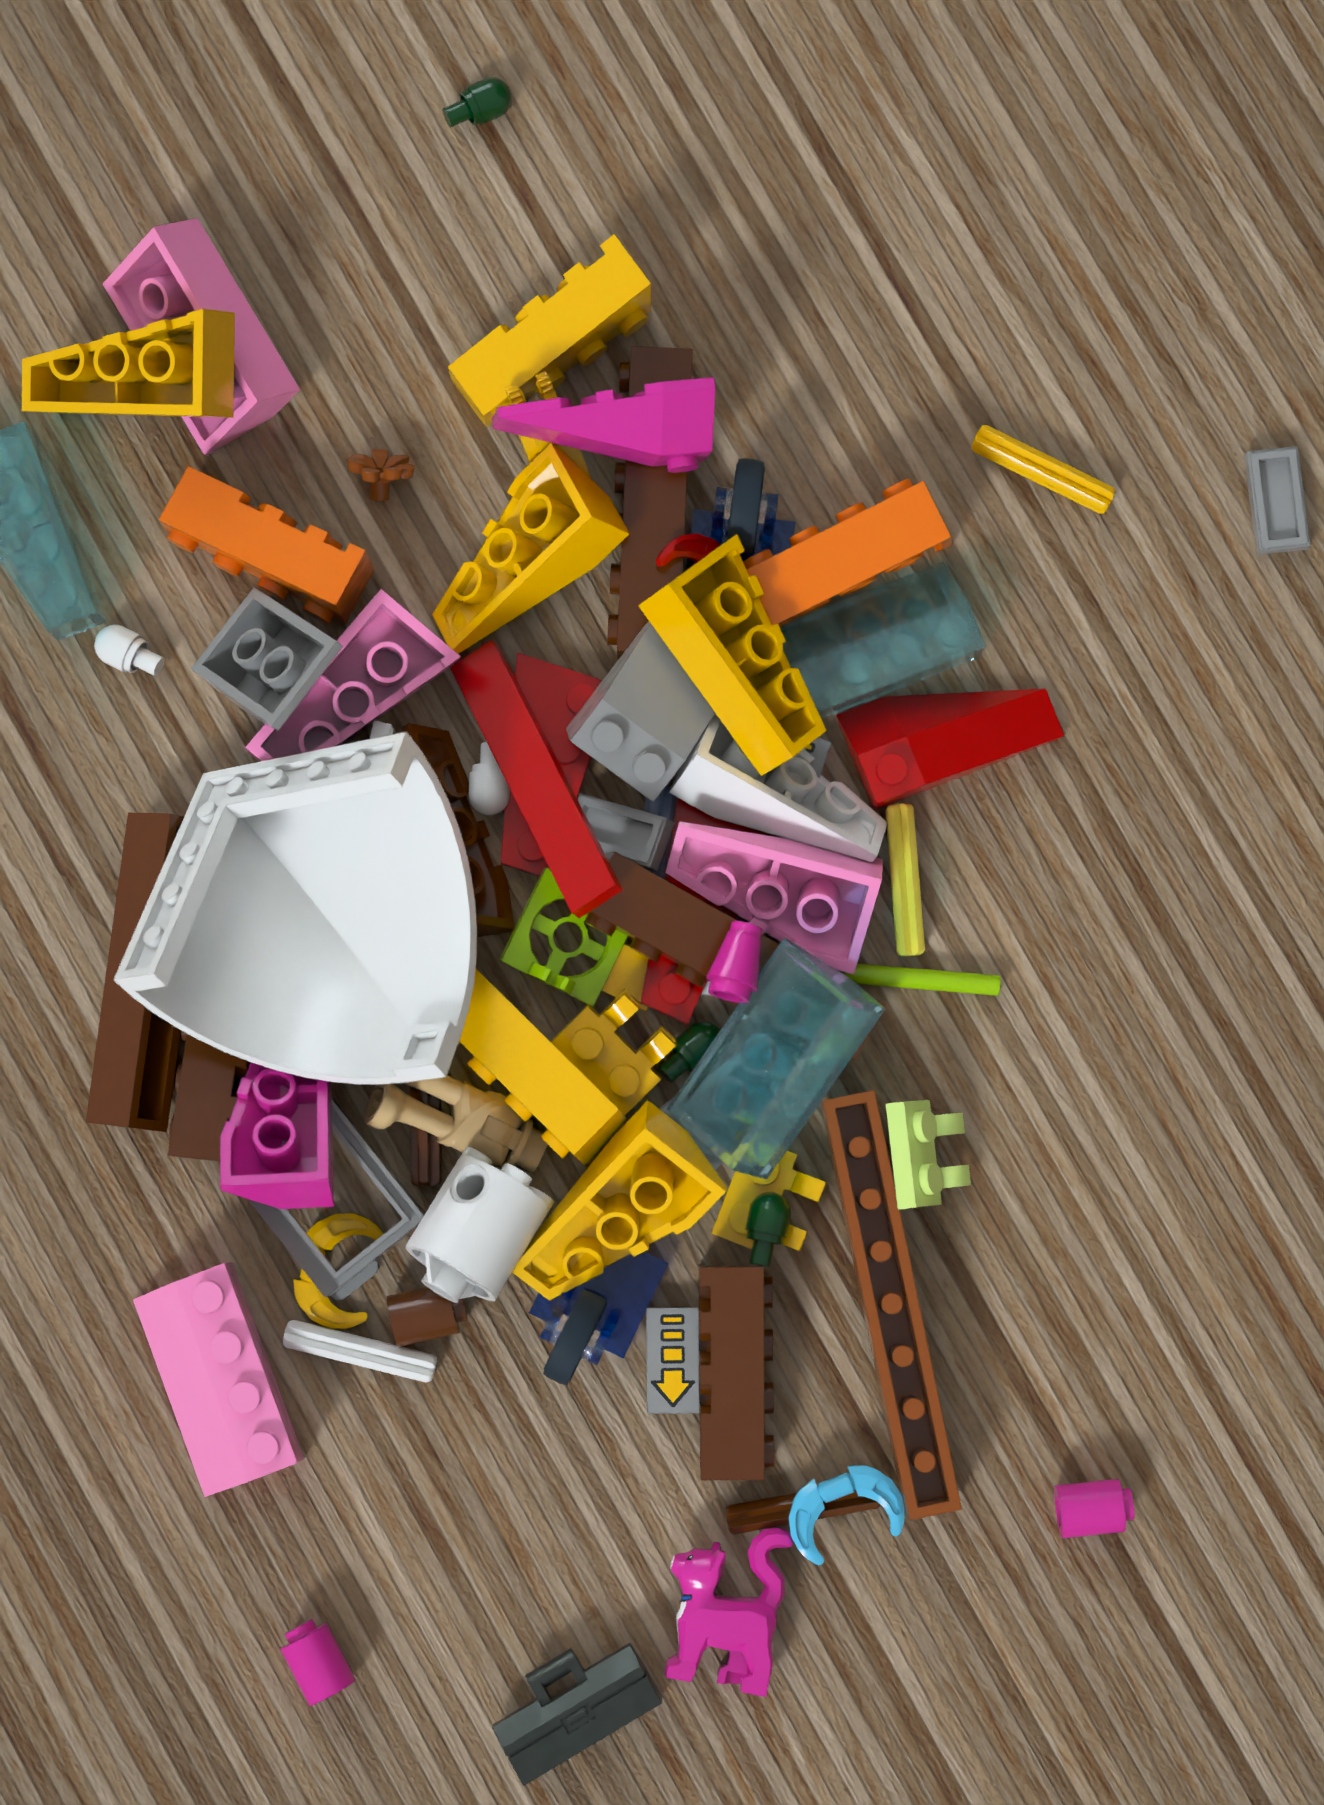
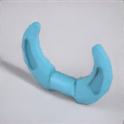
(809, 1504)

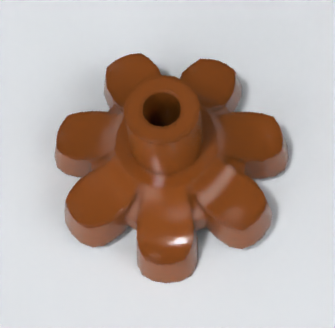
(380, 471)

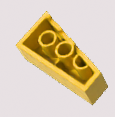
(556, 331)
(736, 656)

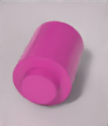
(1092, 1508)
(316, 1661)

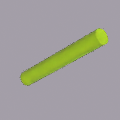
(926, 979)

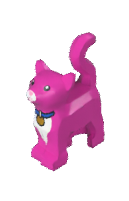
(728, 1622)

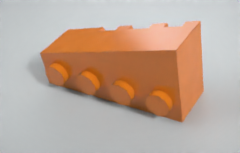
(266, 546)
(849, 553)

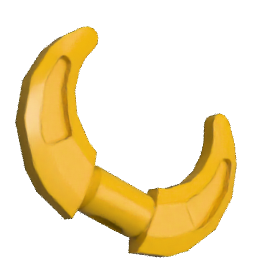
(326, 1235)

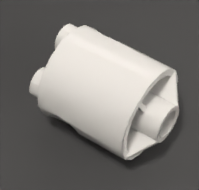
(477, 1228)

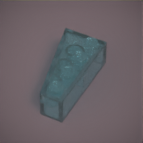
(38, 540)

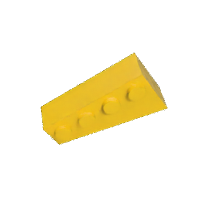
(153, 371)
(537, 1075)

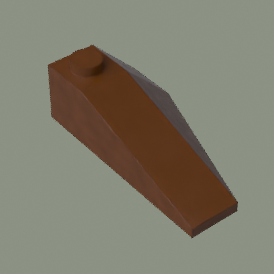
(489, 881)

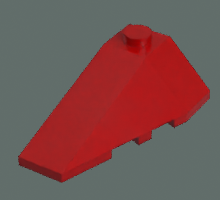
(931, 739)

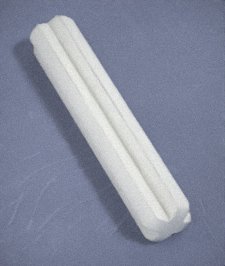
(360, 1351)

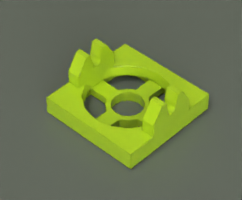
(520, 956)

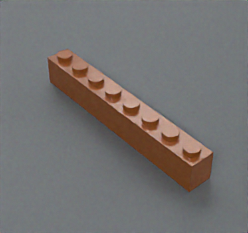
(890, 1305)

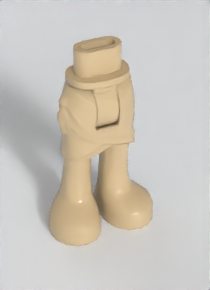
(475, 1120)

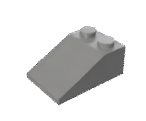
(266, 659)
(643, 716)

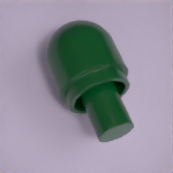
(480, 103)
(689, 1049)
(767, 1225)

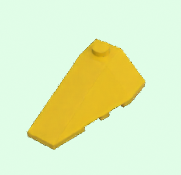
(542, 542)

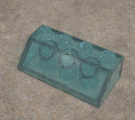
(883, 639)
(775, 1060)

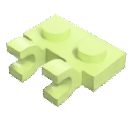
(914, 1154)

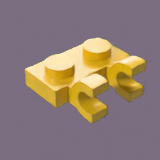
(607, 1058)
(744, 1188)

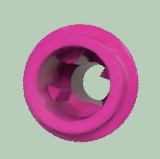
(737, 964)

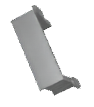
(362, 1267)

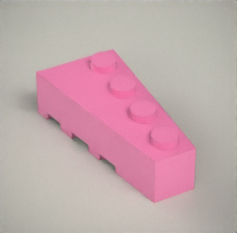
(379, 666)

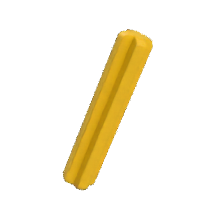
(1043, 469)

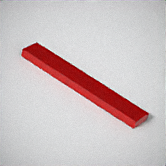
(536, 779)

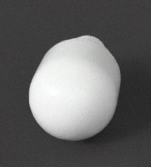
(126, 650)
(487, 785)

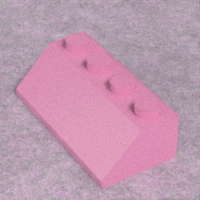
(182, 272)
(218, 1379)

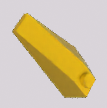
(631, 1195)

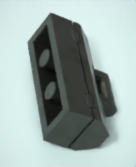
(562, 1726)

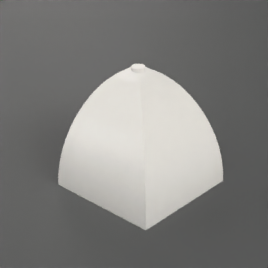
(315, 917)

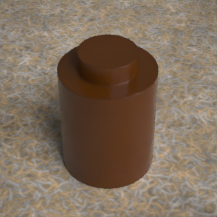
(423, 1316)

